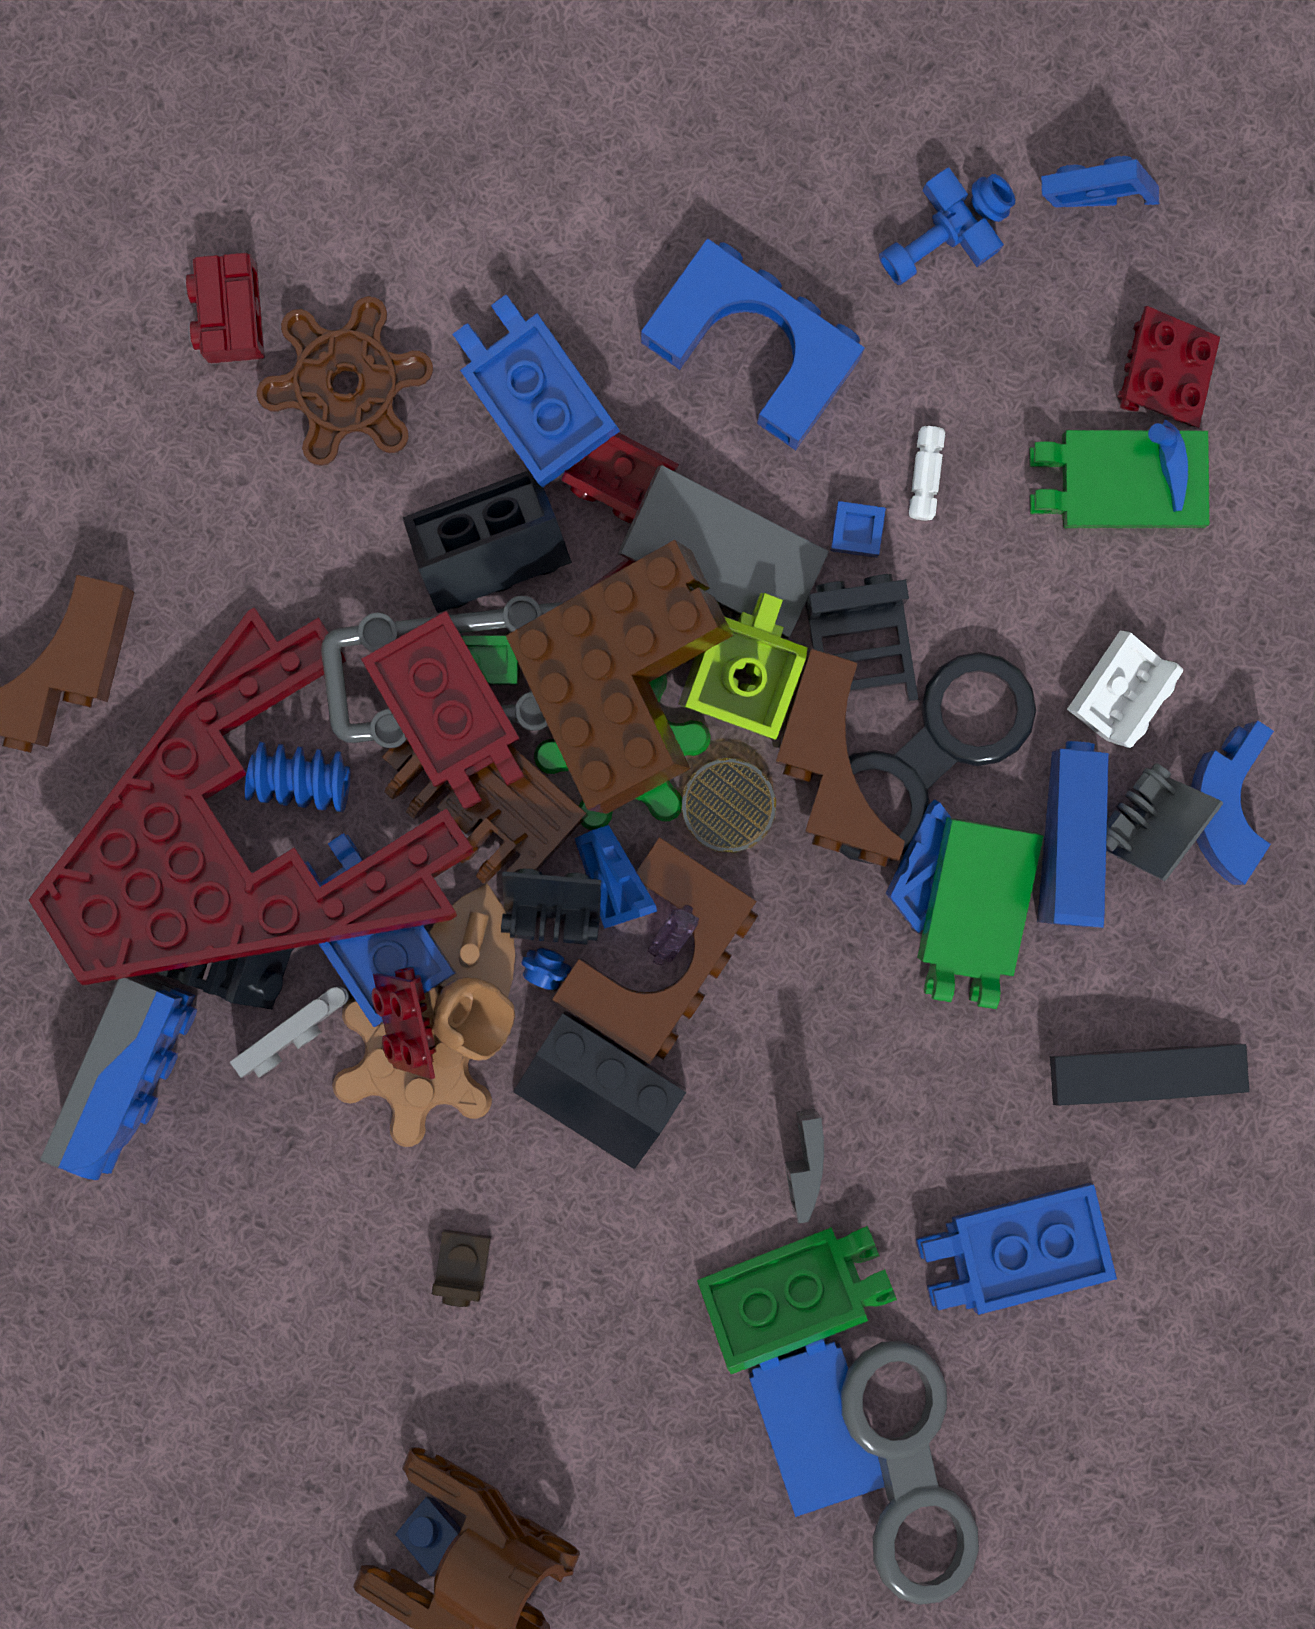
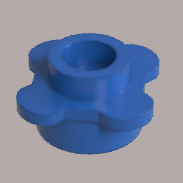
(545, 968)

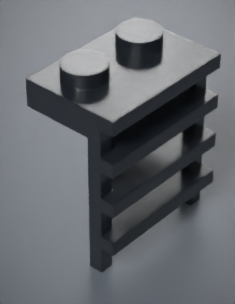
(864, 609)
(242, 980)

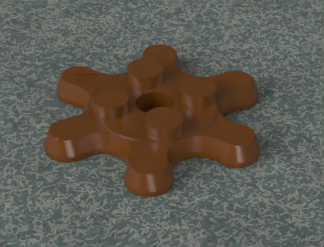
(326, 354)

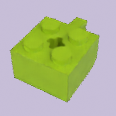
(769, 660)

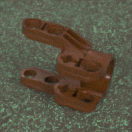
(484, 1569)

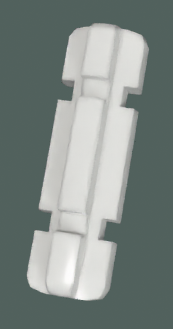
(927, 473)

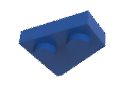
(1099, 184)

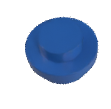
(992, 197)

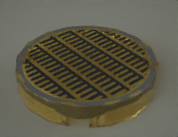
(728, 805)

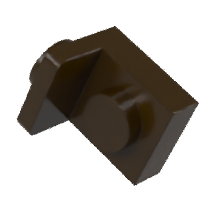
(461, 1268)

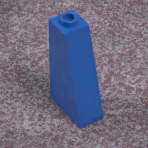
(1075, 838)

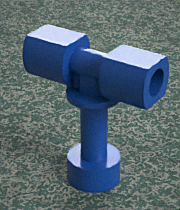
(952, 224)

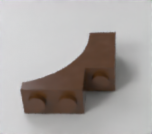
(75, 662)
(818, 747)

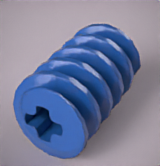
(297, 778)

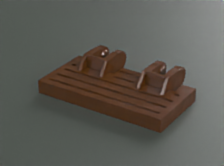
(527, 814)

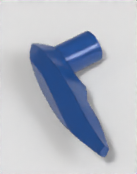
(1172, 459)

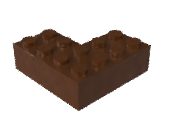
(595, 665)

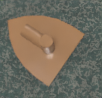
(475, 940)

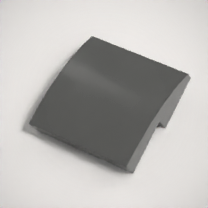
(806, 1174)

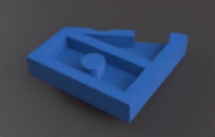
(915, 874)
(621, 888)

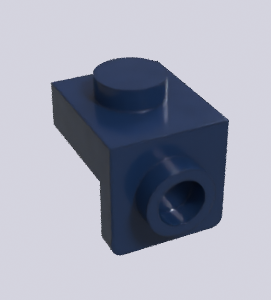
(428, 1534)

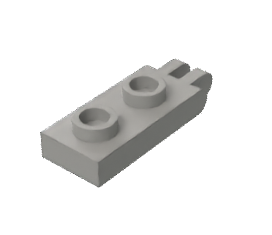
(297, 1029)

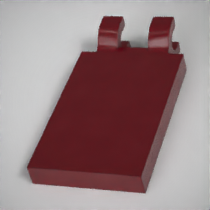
(444, 706)

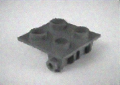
(1160, 823)

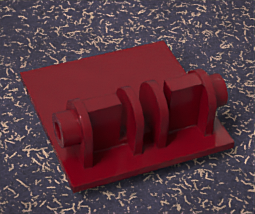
(1169, 367)
(407, 1040)

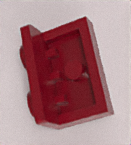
(616, 475)

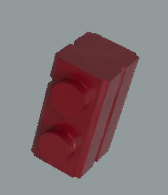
(226, 308)

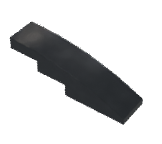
(1149, 1074)

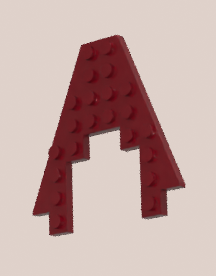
(160, 880)

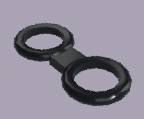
(936, 750)

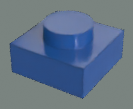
(857, 529)

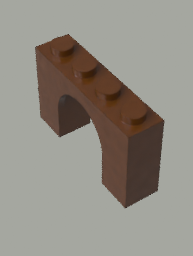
(646, 1019)

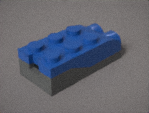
(119, 1075)

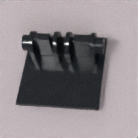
(535, 895)

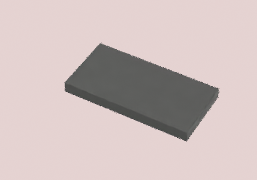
(732, 545)

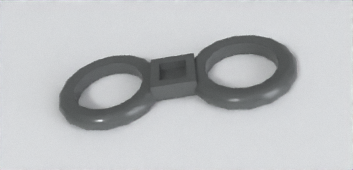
(909, 1472)

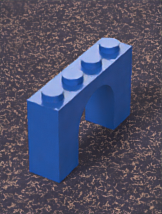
(722, 285)

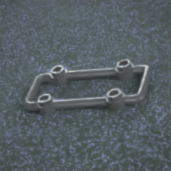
(379, 629)

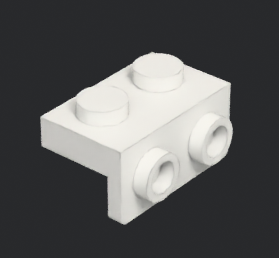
(1125, 690)

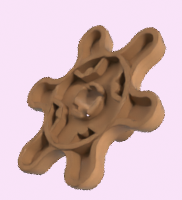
(408, 1093)

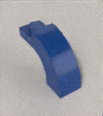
(1228, 839)

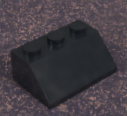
(486, 541)
(600, 1090)

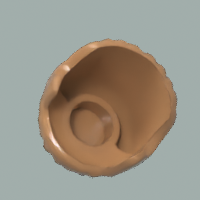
(473, 1018)

